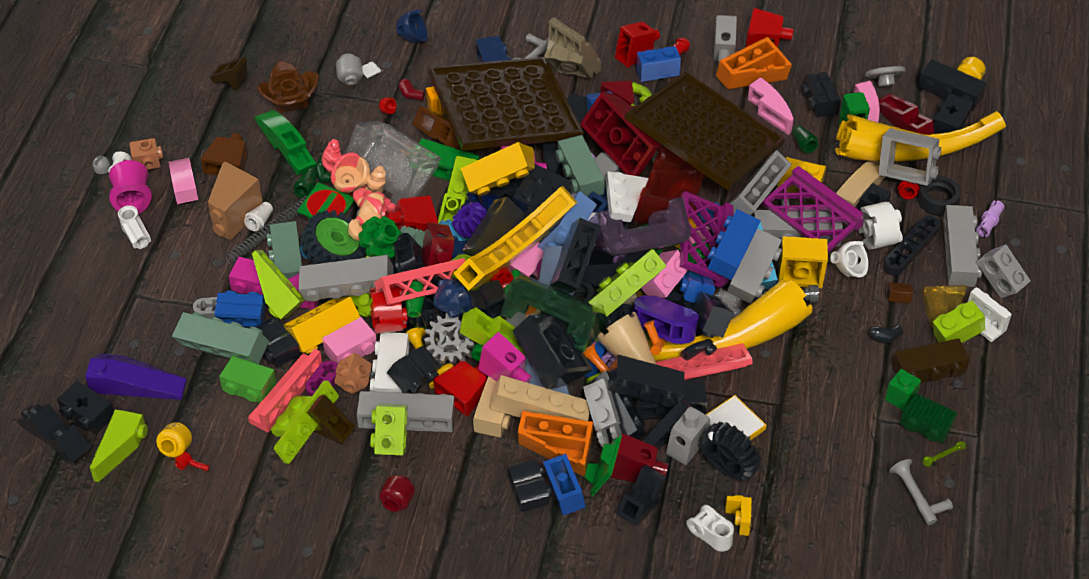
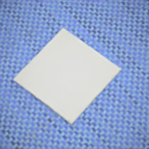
(370, 69)

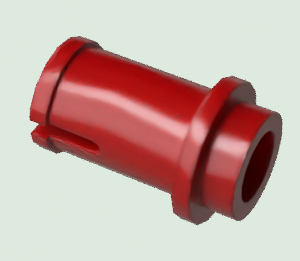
(682, 45)

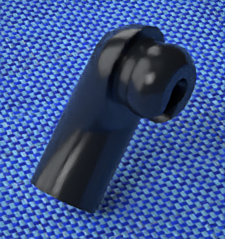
(885, 335)
(698, 347)

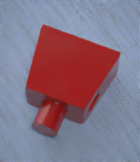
(769, 25)
(634, 39)
(413, 213)
(463, 383)

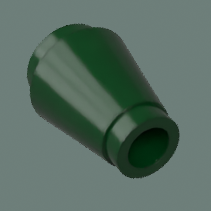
(806, 140)
(305, 183)

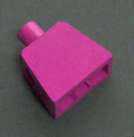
(504, 359)

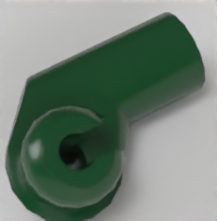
(323, 176)

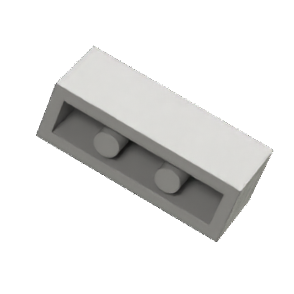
(755, 266)

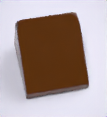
(900, 292)

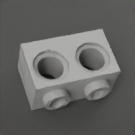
(1003, 271)

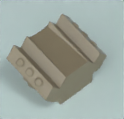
(569, 52)

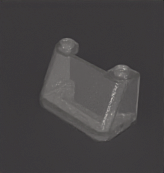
(404, 160)

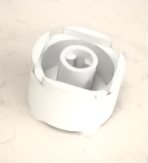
(880, 225)

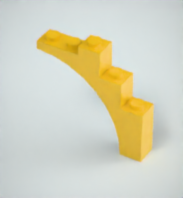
(484, 265)

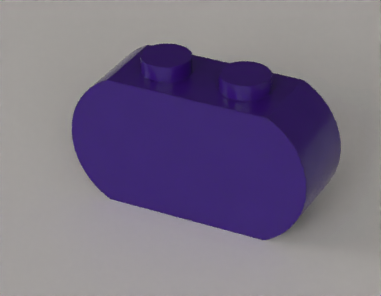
(671, 320)

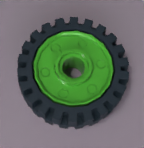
(328, 239)

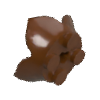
(288, 88)

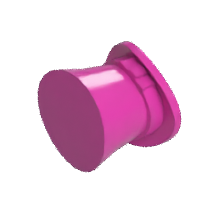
(129, 185)

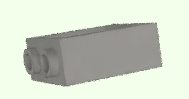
(889, 169)

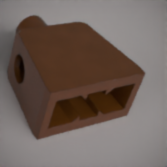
(224, 149)

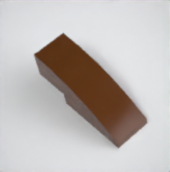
(435, 127)

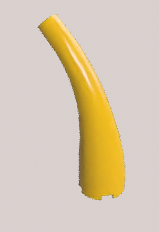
(863, 139)
(761, 321)

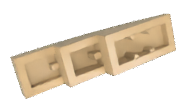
(860, 182)

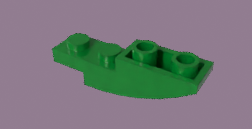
(287, 139)

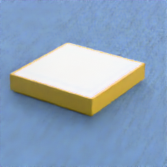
(738, 414)

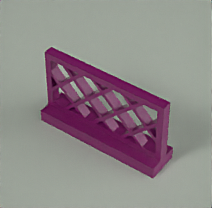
(825, 197)
(717, 223)

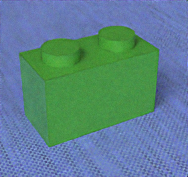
(247, 379)

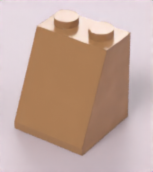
(231, 199)

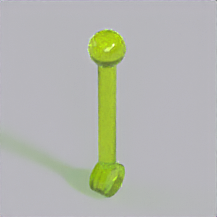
(927, 461)

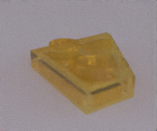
(942, 299)

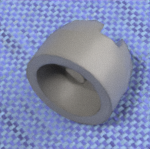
(101, 165)

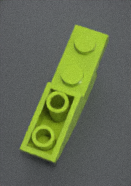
(457, 190)

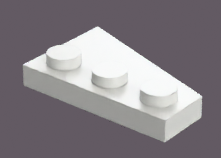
(623, 194)

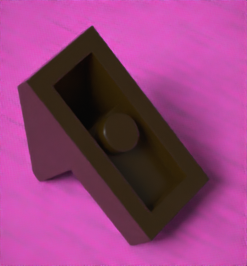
(233, 71)
(330, 420)

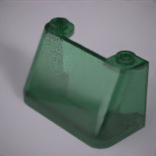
(584, 319)

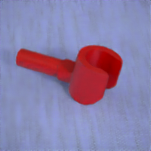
(185, 459)

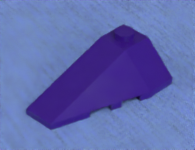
(129, 377)

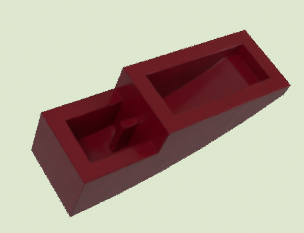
(905, 115)

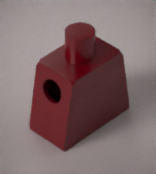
(437, 248)
(633, 456)

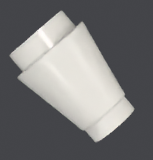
(258, 216)

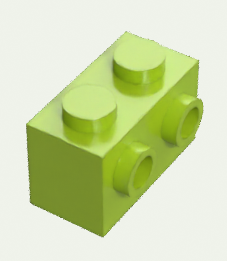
(960, 323)
(389, 429)

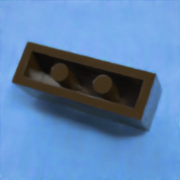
(933, 360)

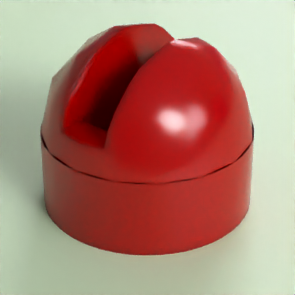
(387, 105)

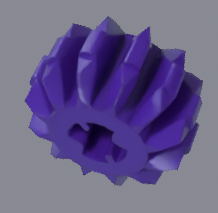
(468, 219)

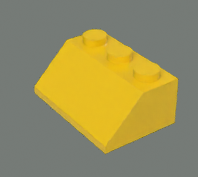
(499, 168)
(321, 321)

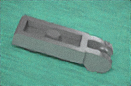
(602, 410)

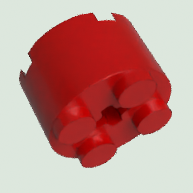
(387, 317)

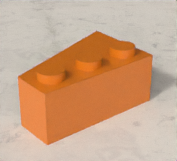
(751, 63)
(557, 436)

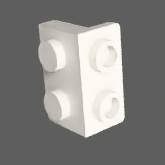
(995, 315)

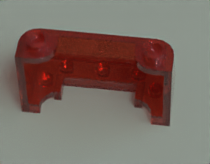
(667, 181)

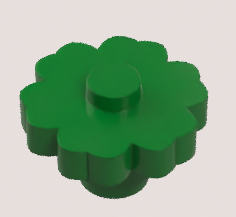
(379, 236)

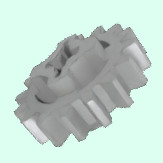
(445, 346)

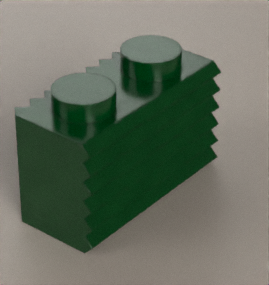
(928, 418)

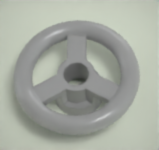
(885, 75)

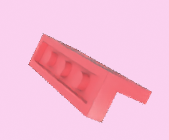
(441, 270)
(702, 364)
(289, 386)

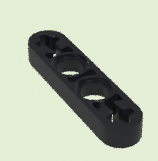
(911, 245)

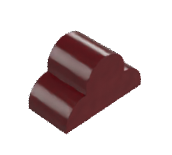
(618, 137)

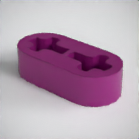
(319, 376)

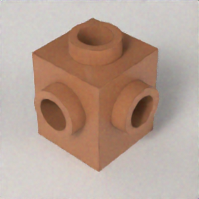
(146, 153)
(353, 373)

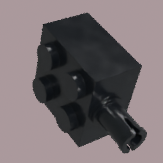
(538, 188)

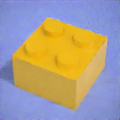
(803, 261)

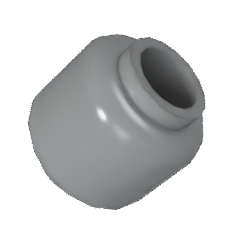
(349, 69)

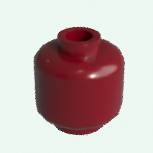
(397, 493)

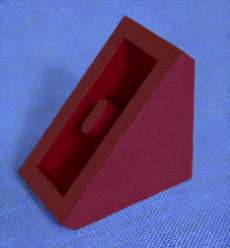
(622, 89)

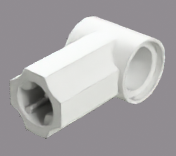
(133, 227)

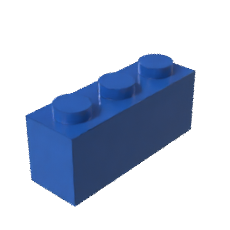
(732, 243)

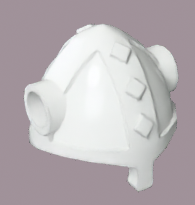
(847, 259)

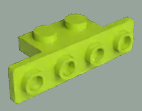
(627, 281)
(296, 424)

